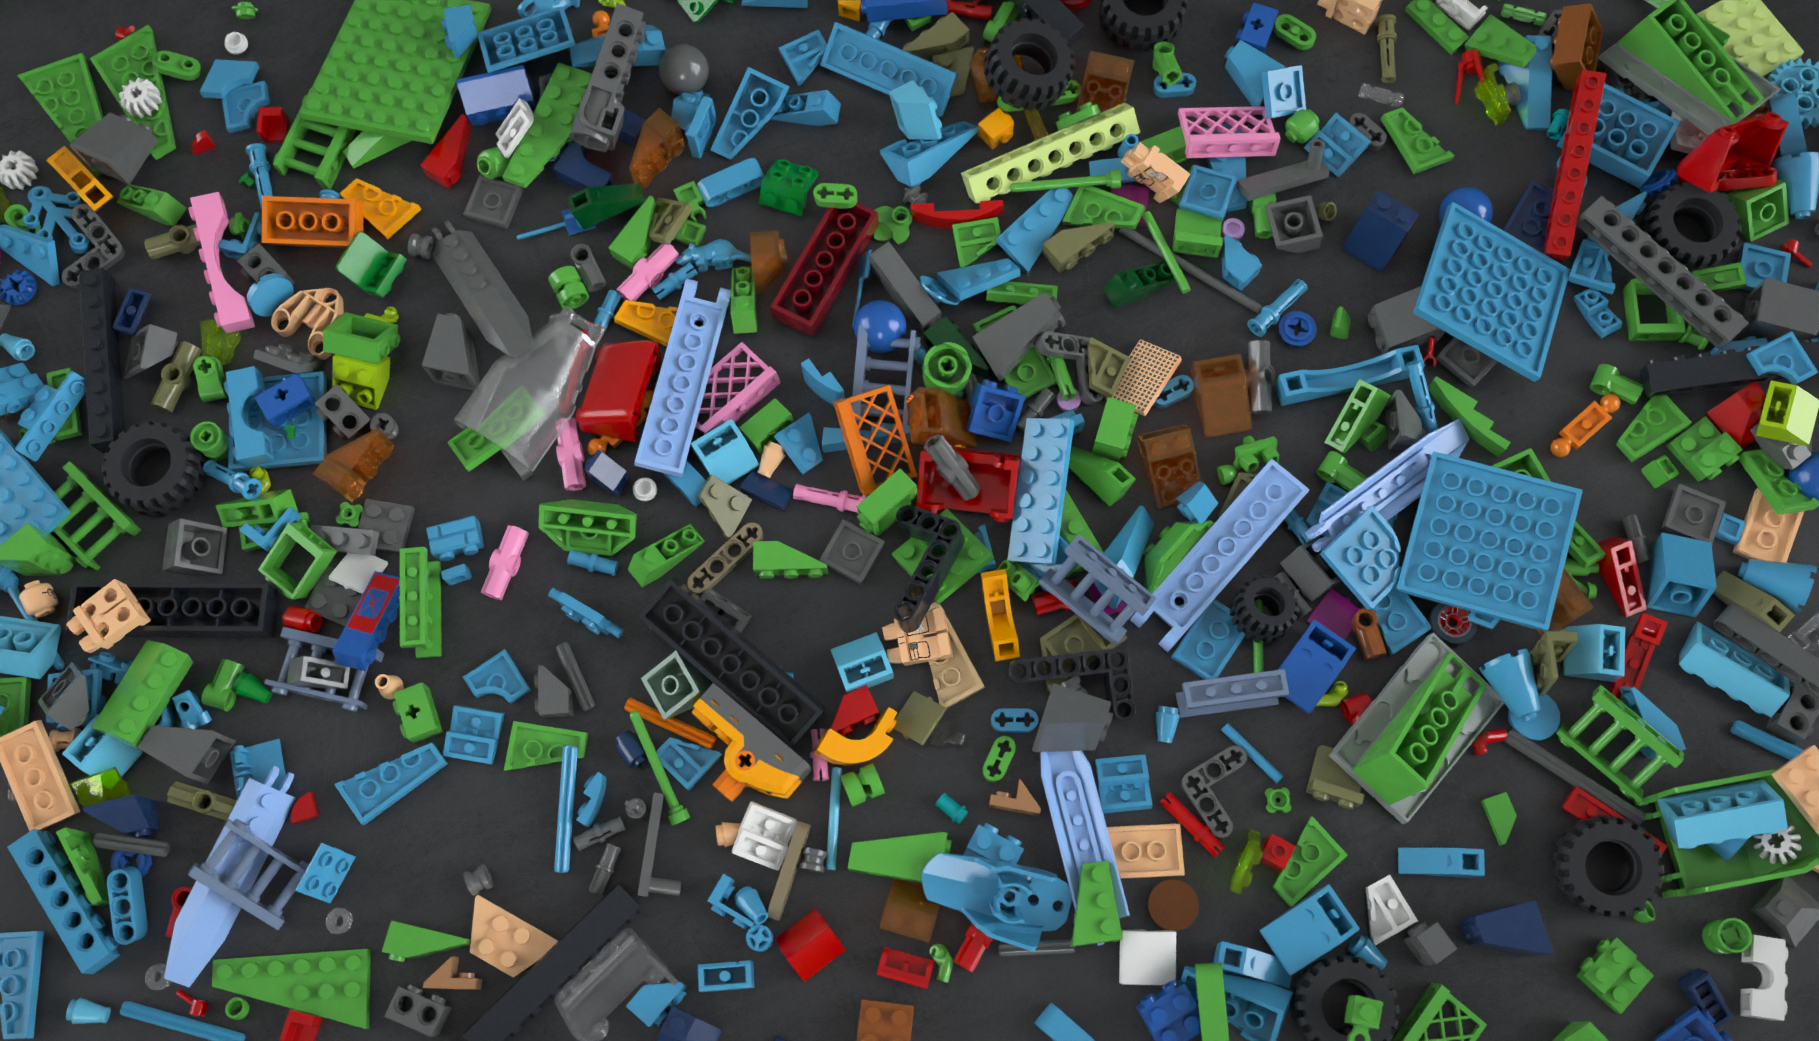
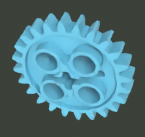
(1804, 82)

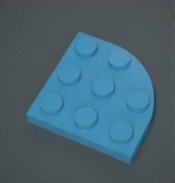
(1366, 557)

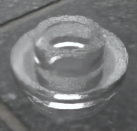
(332, 917)
(150, 977)

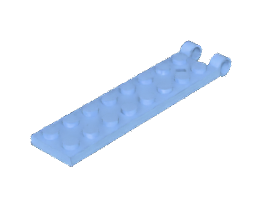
(682, 382)
(1224, 550)

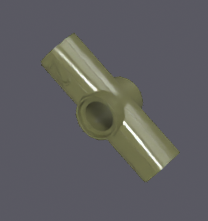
(170, 242)
(171, 389)
(195, 798)

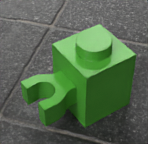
(1363, 1015)

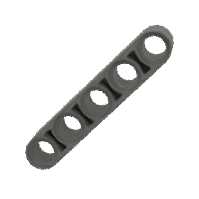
(1770, 647)

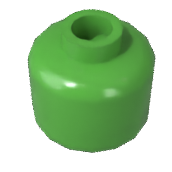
(1301, 126)
(492, 163)

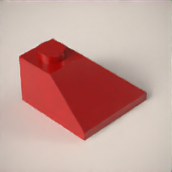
(1739, 414)

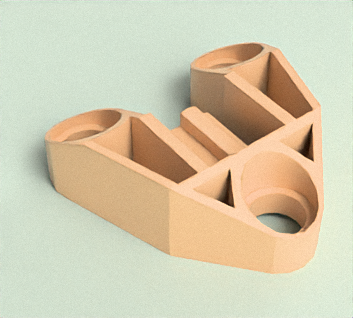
(310, 309)

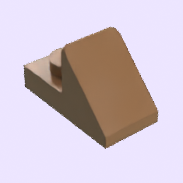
(1022, 804)
(446, 978)

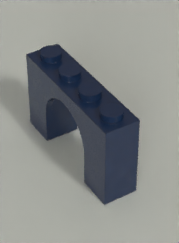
(579, 173)

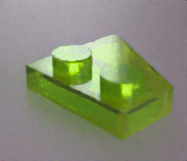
(1493, 96)
(218, 343)
(1248, 857)

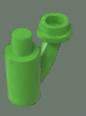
(1575, 569)

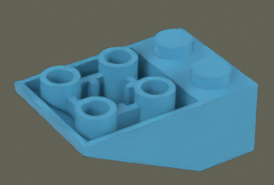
(1309, 929)

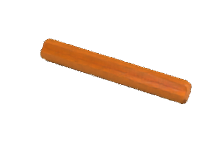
(672, 724)

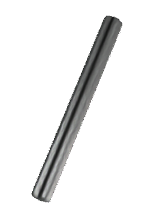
(1574, 777)

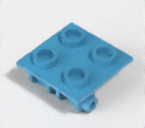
(256, 763)
(325, 873)

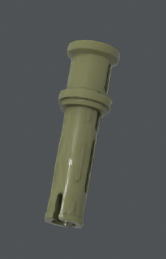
(1386, 40)

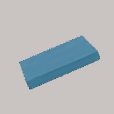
(1209, 642)

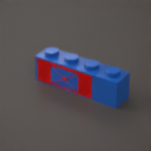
(369, 622)

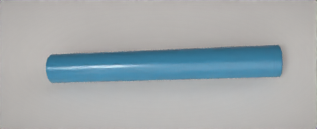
(1251, 752)

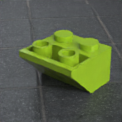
(361, 380)
(1788, 414)

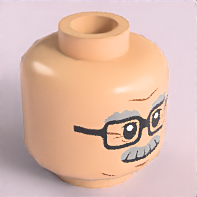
(38, 599)

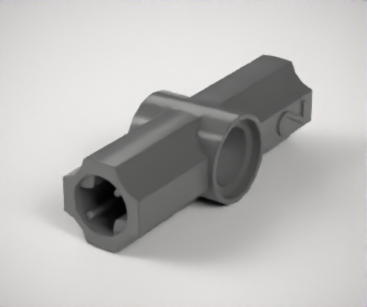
(1260, 377)
(952, 467)

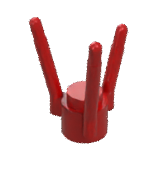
(1472, 64)

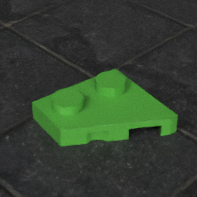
(975, 239)

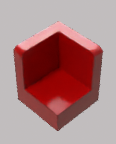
(272, 124)
(300, 1026)

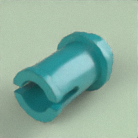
(1558, 124)
(951, 808)

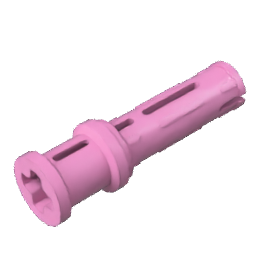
(841, 500)

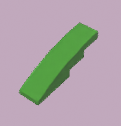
(1461, 406)

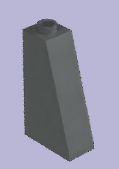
(903, 287)
(1015, 334)

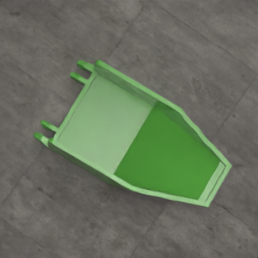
(1705, 871)

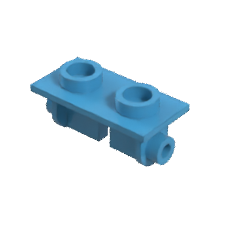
(110, 665)

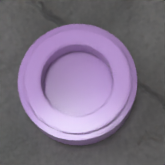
(1233, 228)
(1070, 404)

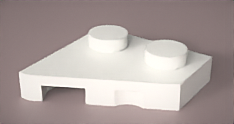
(1387, 910)

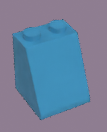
(1680, 575)

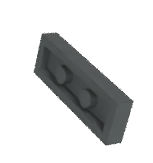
(348, 539)

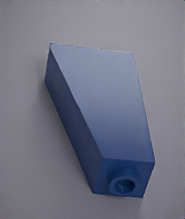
(900, 9)

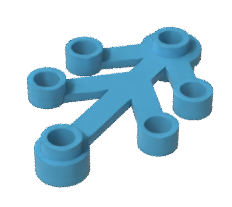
(56, 215)

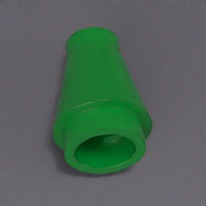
(250, 687)

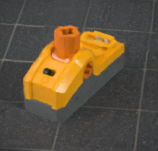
(774, 765)

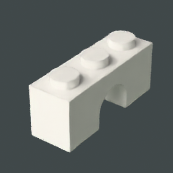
(1768, 999)

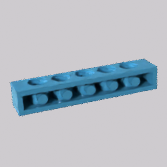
(63, 917)

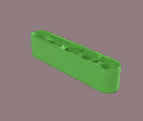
(1212, 1002)

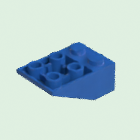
(1314, 664)

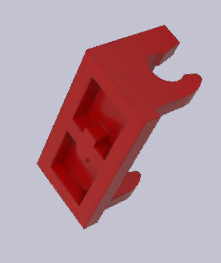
(905, 968)

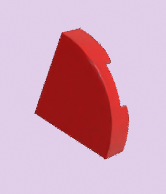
(202, 143)
(304, 809)

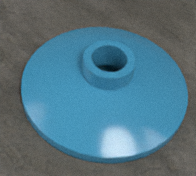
(937, 291)

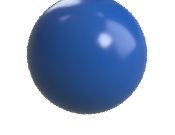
(1470, 199)
(883, 324)
(1807, 476)

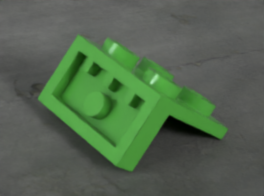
(1196, 234)

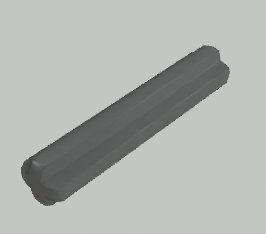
(575, 676)
(131, 844)
(1056, 946)

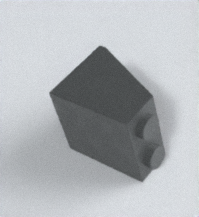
(115, 146)
(1780, 308)
(1398, 326)
(451, 354)
(1072, 721)
(187, 750)

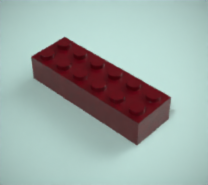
(824, 267)

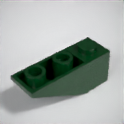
(602, 202)
(1137, 283)
(949, 331)

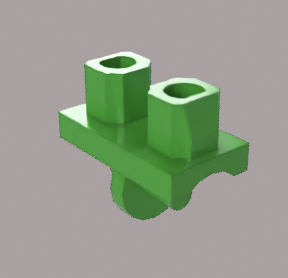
(1253, 452)
(1019, 579)

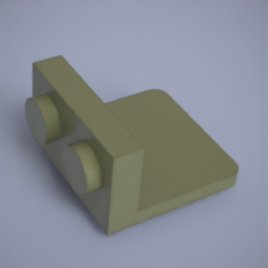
(1550, 649)
(1331, 782)

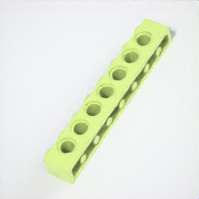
(976, 178)

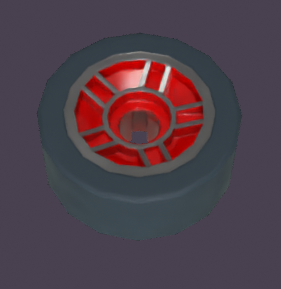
(1451, 636)

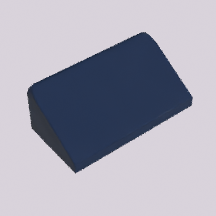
(131, 311)
(767, 491)

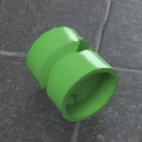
(568, 286)
(210, 441)
(854, 785)
(1727, 936)

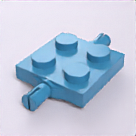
(578, 611)

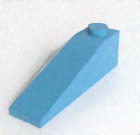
(649, 52)
(1534, 84)
(750, 110)
(921, 158)
(1128, 547)
(1251, 1004)

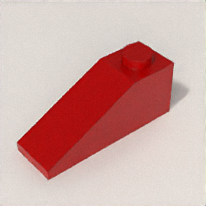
(448, 157)
(1622, 575)

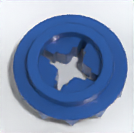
(1659, 182)
(26, 284)
(1306, 325)
(120, 861)

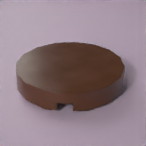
(1173, 905)

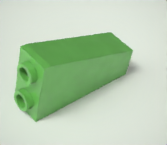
(899, 856)

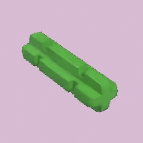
(1523, 14)

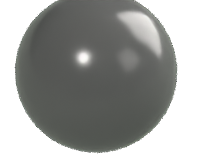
(683, 69)

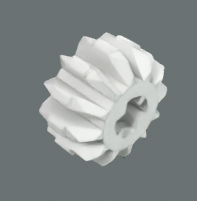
(140, 97)
(17, 170)
(1786, 846)

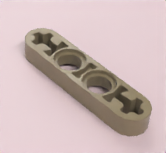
(722, 556)
(788, 871)

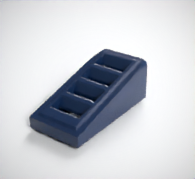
(1696, 983)

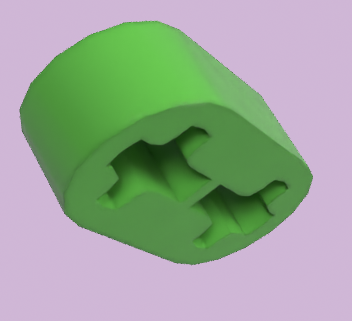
(835, 195)
(993, 757)

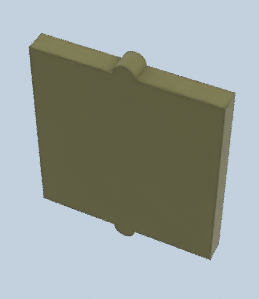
(918, 717)

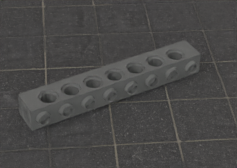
(1662, 284)

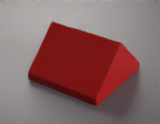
(809, 945)

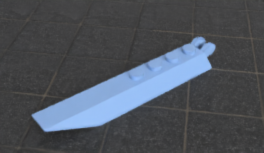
(1392, 485)
(1078, 819)
(208, 915)

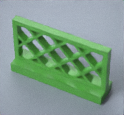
(1426, 1010)

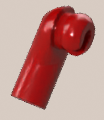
(1487, 737)

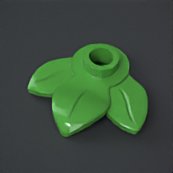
(890, 227)

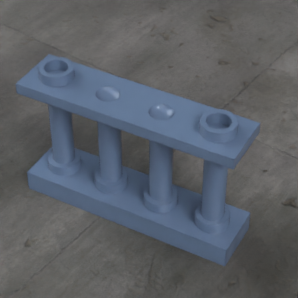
(864, 363)
(1110, 575)
(319, 645)
(1232, 693)
(228, 886)

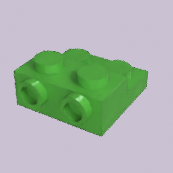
(1704, 450)
(1614, 974)

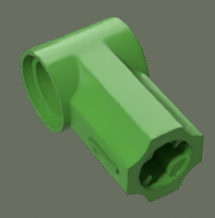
(1007, 13)
(1166, 63)
(1261, 222)
(1609, 381)
(1336, 470)
(220, 692)

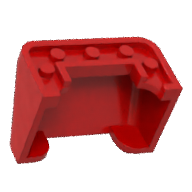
(1737, 146)
(618, 388)
(992, 470)

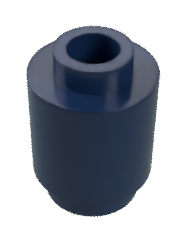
(631, 749)

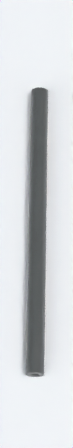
(1195, 271)

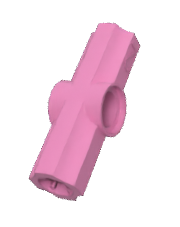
(648, 272)
(571, 457)
(504, 562)

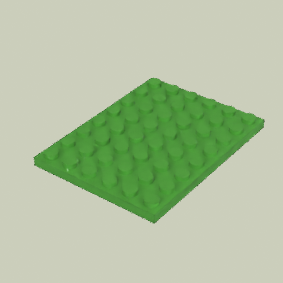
(391, 69)

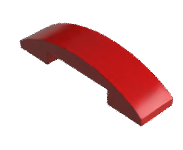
(945, 219)
(1638, 652)

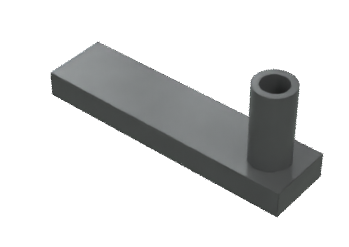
(1288, 176)
(648, 883)

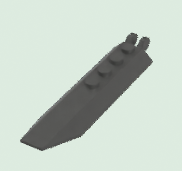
(483, 291)

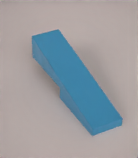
(834, 440)

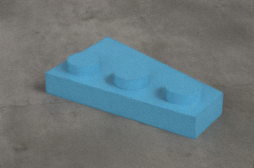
(32, 251)
(977, 278)

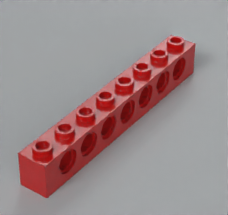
(1573, 164)

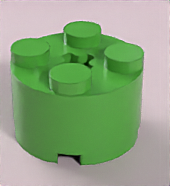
(947, 356)

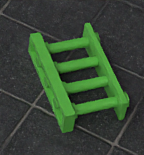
(333, 156)
(107, 509)
(420, 603)
(1624, 719)

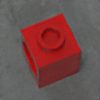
(1276, 852)

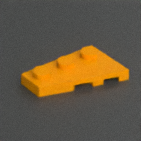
(381, 209)
(647, 320)

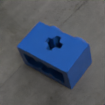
(1258, 26)
(280, 410)

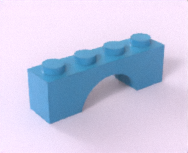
(251, 446)

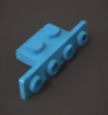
(48, 414)

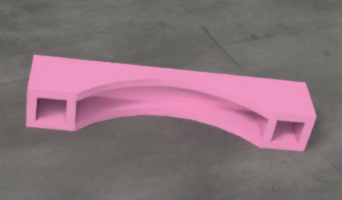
(211, 221)

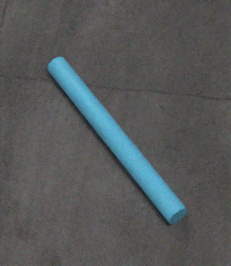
(833, 818)

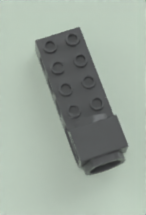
(604, 95)

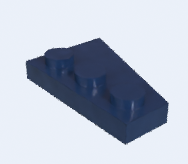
(1530, 216)

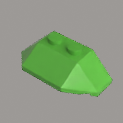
(588, 525)
(1170, 551)

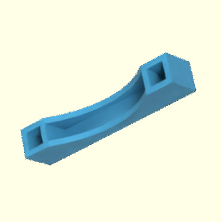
(1314, 384)

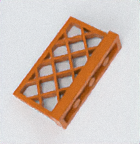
(854, 443)

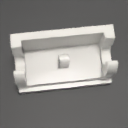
(1462, 12)

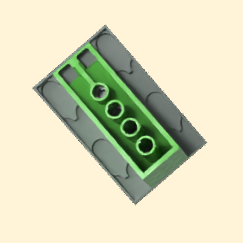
(1687, 69)
(1417, 728)

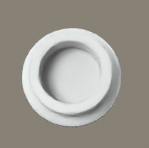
(236, 43)
(644, 489)

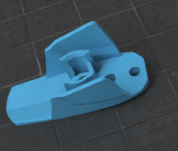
(997, 896)

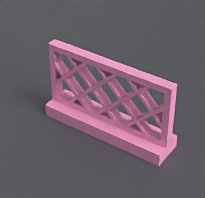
(1228, 143)
(743, 400)

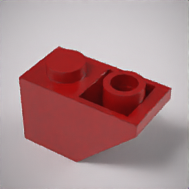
(855, 710)

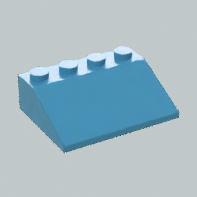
(525, 39)
(1628, 137)

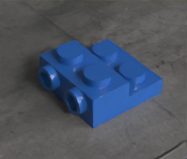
(994, 410)
(1171, 1013)
(1693, 1026)

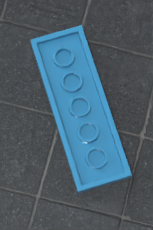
(885, 65)
(1041, 491)

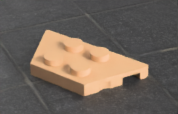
(506, 939)

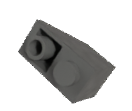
(553, 697)

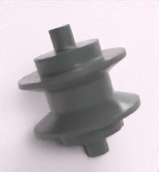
(913, 196)

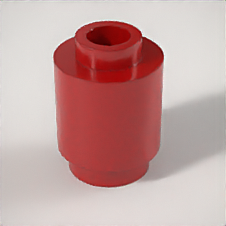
(302, 619)

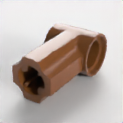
(1368, 636)

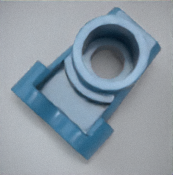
(194, 715)

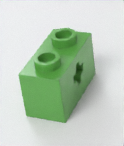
(427, 720)

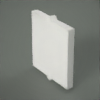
(357, 570)

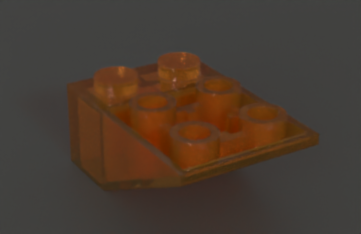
(1105, 81)
(656, 147)
(1222, 395)
(939, 412)
(1169, 463)
(354, 464)

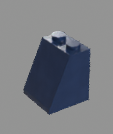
(1380, 231)
(1508, 929)

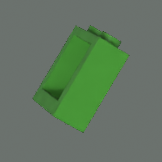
(1649, 332)
(360, 338)
(880, 507)
(312, 543)

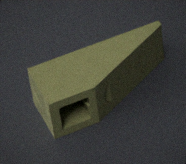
(943, 37)
(1072, 244)
(1756, 602)

